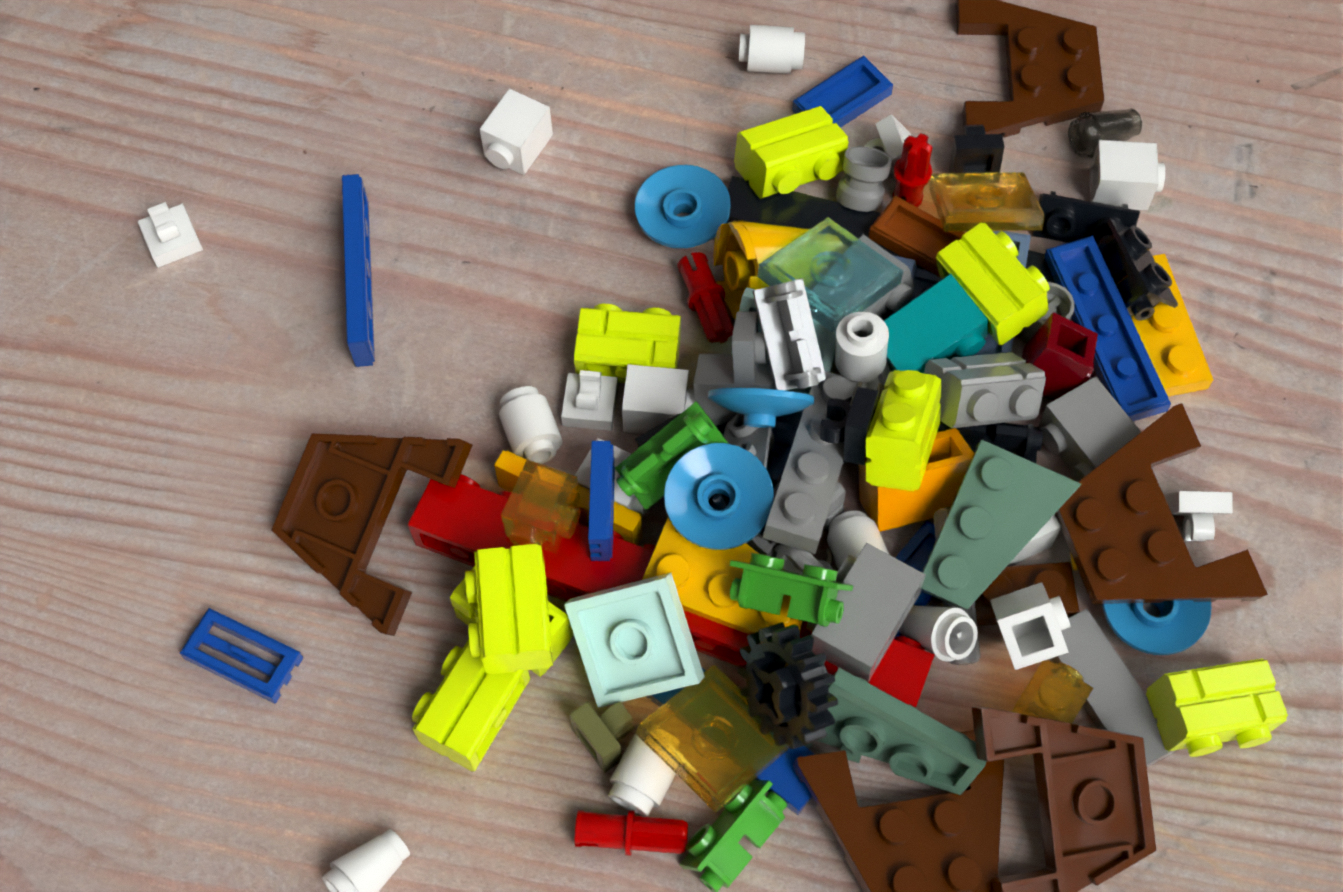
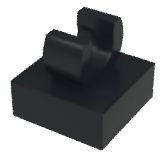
(976, 151)
(851, 423)

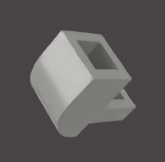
(744, 368)

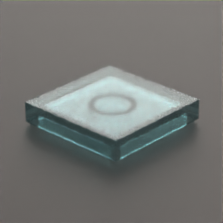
(837, 272)

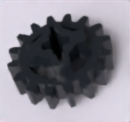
(787, 685)

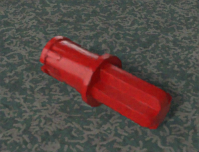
(913, 169)
(706, 298)
(630, 832)

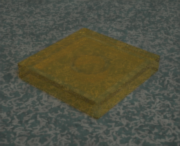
(998, 199)
(710, 739)

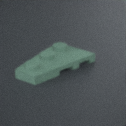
(990, 522)
(899, 734)

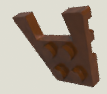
(1049, 66)
(343, 503)
(1128, 537)
(1088, 797)
(913, 843)

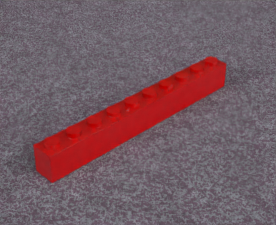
(469, 519)

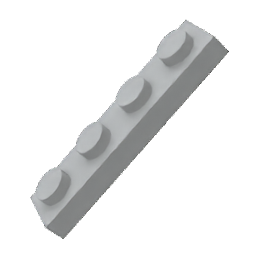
(809, 473)

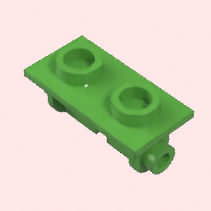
(648, 467)
(811, 592)
(717, 846)

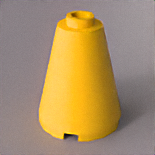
(740, 249)

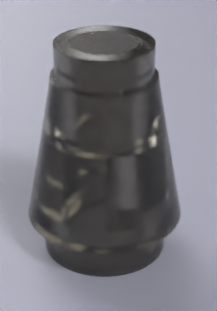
(1102, 125)

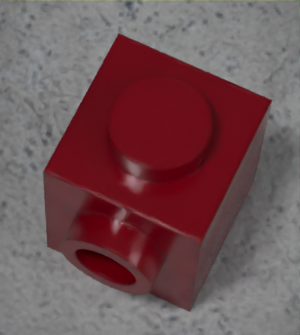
(1064, 353)

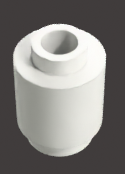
(772, 49)
(861, 346)
(529, 424)
(850, 533)
(640, 779)

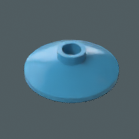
(682, 191)
(760, 405)
(712, 471)
(1172, 632)

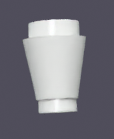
(941, 631)
(368, 865)

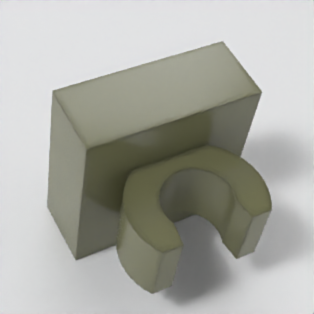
(602, 733)

